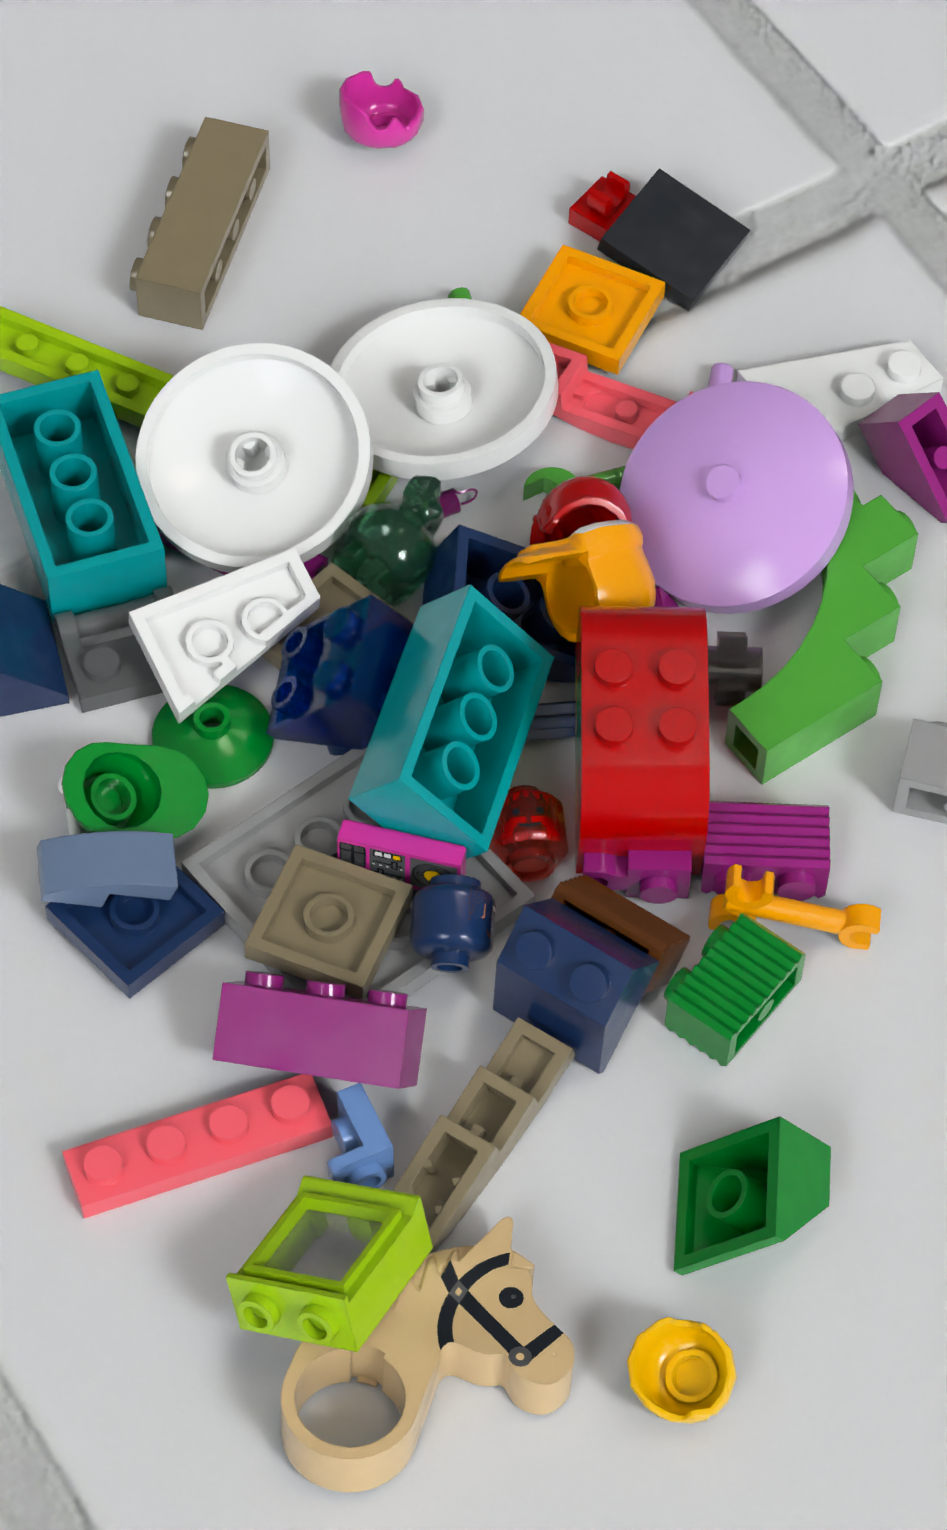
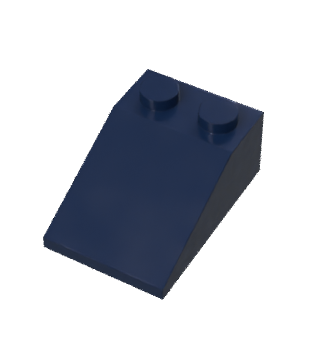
(476, 560)

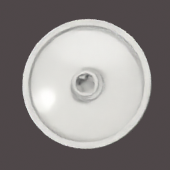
(450, 386)
(254, 456)

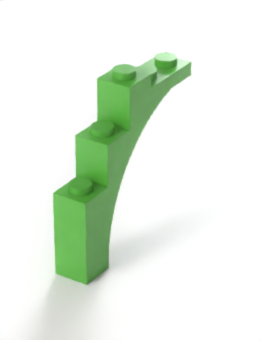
(829, 679)

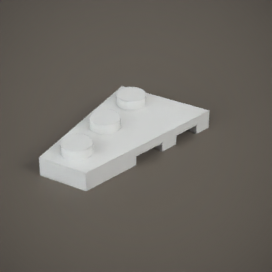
(852, 382)
(221, 627)

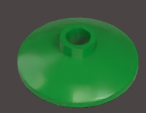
(223, 752)

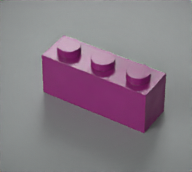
(320, 1031)

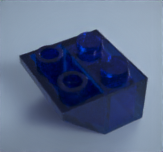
(338, 675)

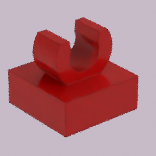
(601, 205)

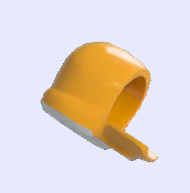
(590, 568)

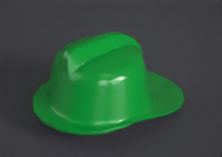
(134, 789)

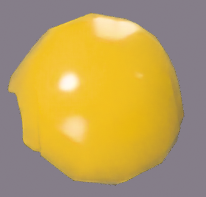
(682, 1370)

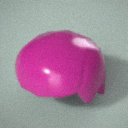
(378, 113)

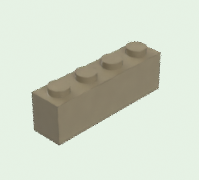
(201, 223)

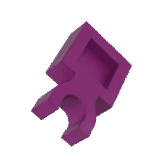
(644, 874)

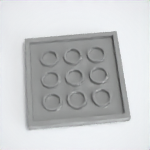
(247, 860)

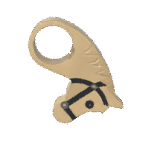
(457, 1316)

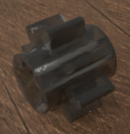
(733, 668)

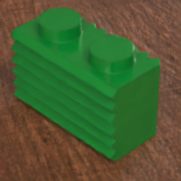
(732, 988)

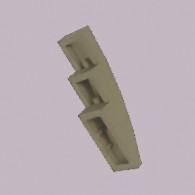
(483, 1126)

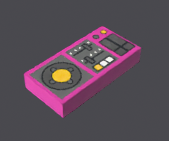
(399, 854)

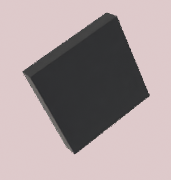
(674, 238)

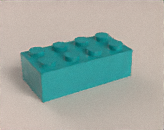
(78, 496)
(453, 723)

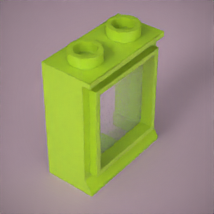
(331, 1264)

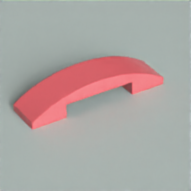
(603, 404)

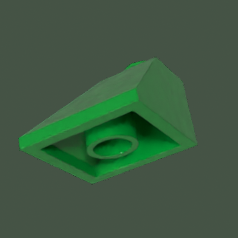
(748, 1192)

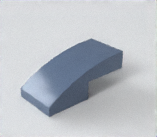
(96, 864)

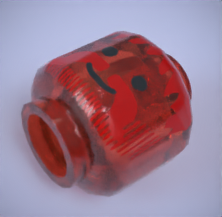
(531, 833)

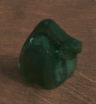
(393, 544)

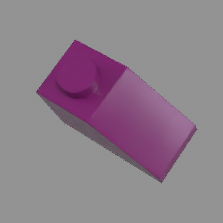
(911, 447)

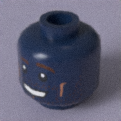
(452, 922)

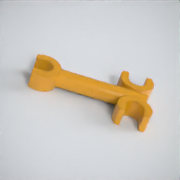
(756, 900)

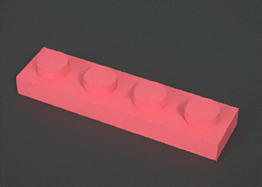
(197, 1144)

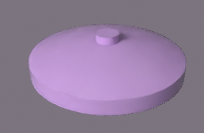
(739, 496)

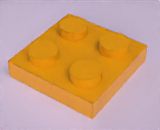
(593, 307)

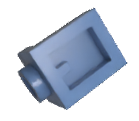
(363, 1141)

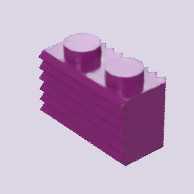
(771, 838)

